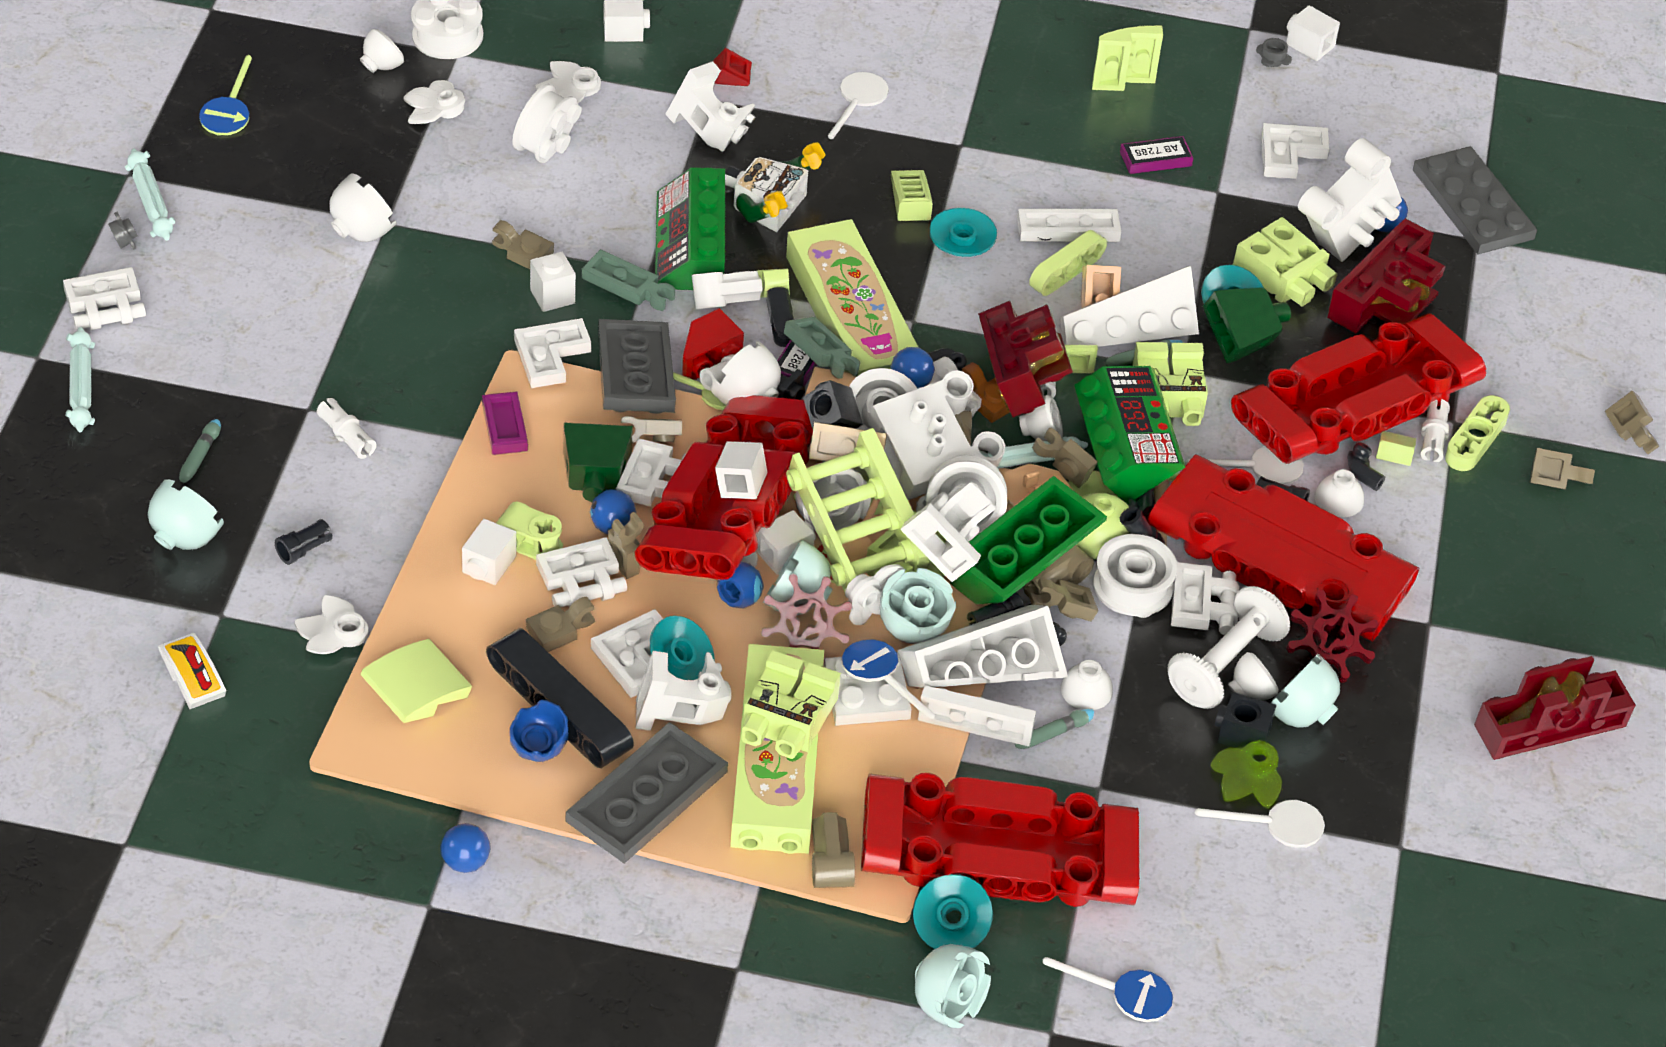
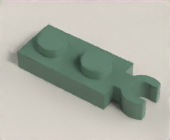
(627, 280)
(822, 345)

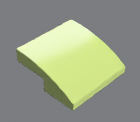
(1128, 57)
(416, 680)

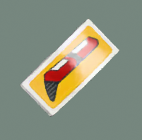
(192, 670)

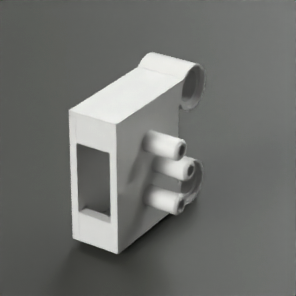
(1355, 203)
(926, 432)

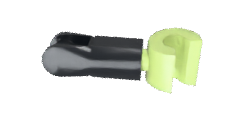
(776, 290)

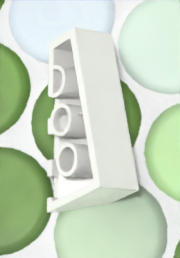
(991, 651)

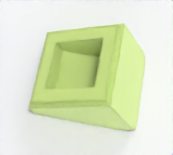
(1082, 357)
(1396, 448)

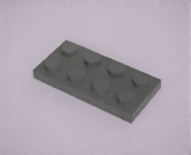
(1474, 200)
(636, 366)
(646, 792)

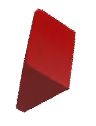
(734, 69)

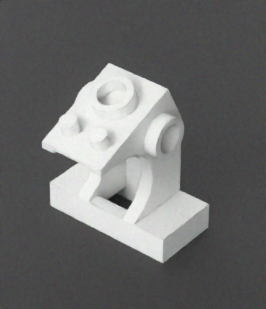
(713, 120)
(956, 520)
(681, 700)

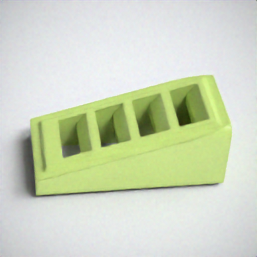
(911, 195)

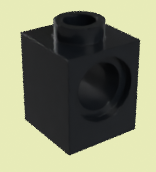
(833, 405)
(1244, 721)

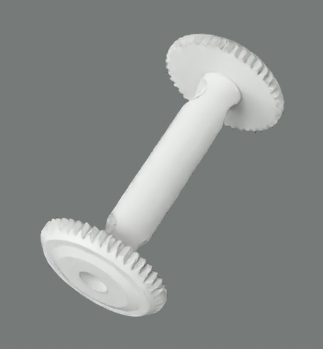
(1197, 678)

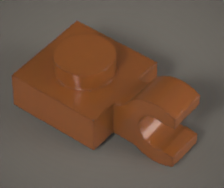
(992, 403)

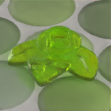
(1248, 776)

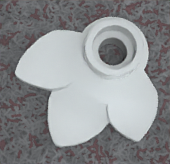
(572, 80)
(435, 102)
(865, 593)
(333, 629)

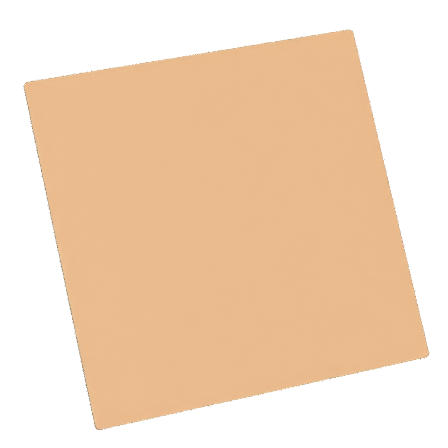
(465, 749)

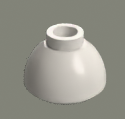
(380, 52)
(1041, 420)
(1340, 494)
(1253, 679)
(1087, 686)

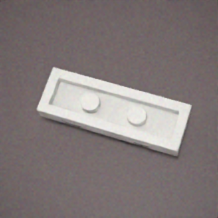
(1067, 224)
(978, 715)

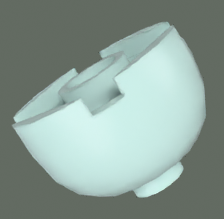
(181, 517)
(810, 568)
(916, 605)
(1309, 695)
(952, 983)

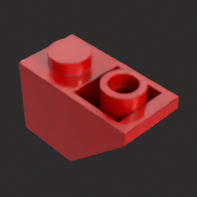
(709, 342)

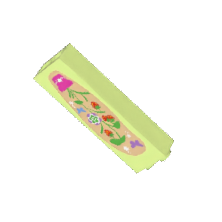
(848, 292)
(771, 790)

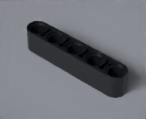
(541, 677)

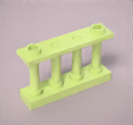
(881, 485)

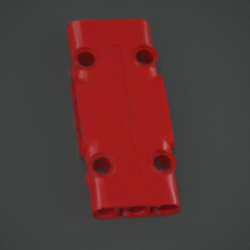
(1357, 388)
(709, 534)
(1281, 543)
(1002, 837)

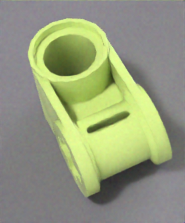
(532, 529)

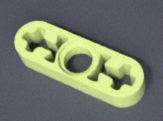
(1067, 262)
(1477, 445)

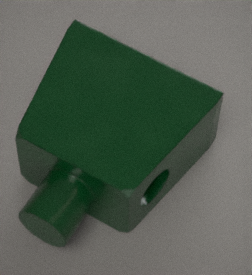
(1244, 320)
(595, 456)

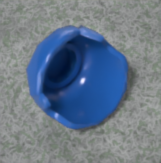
(539, 731)

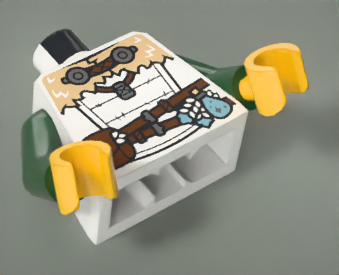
(771, 188)

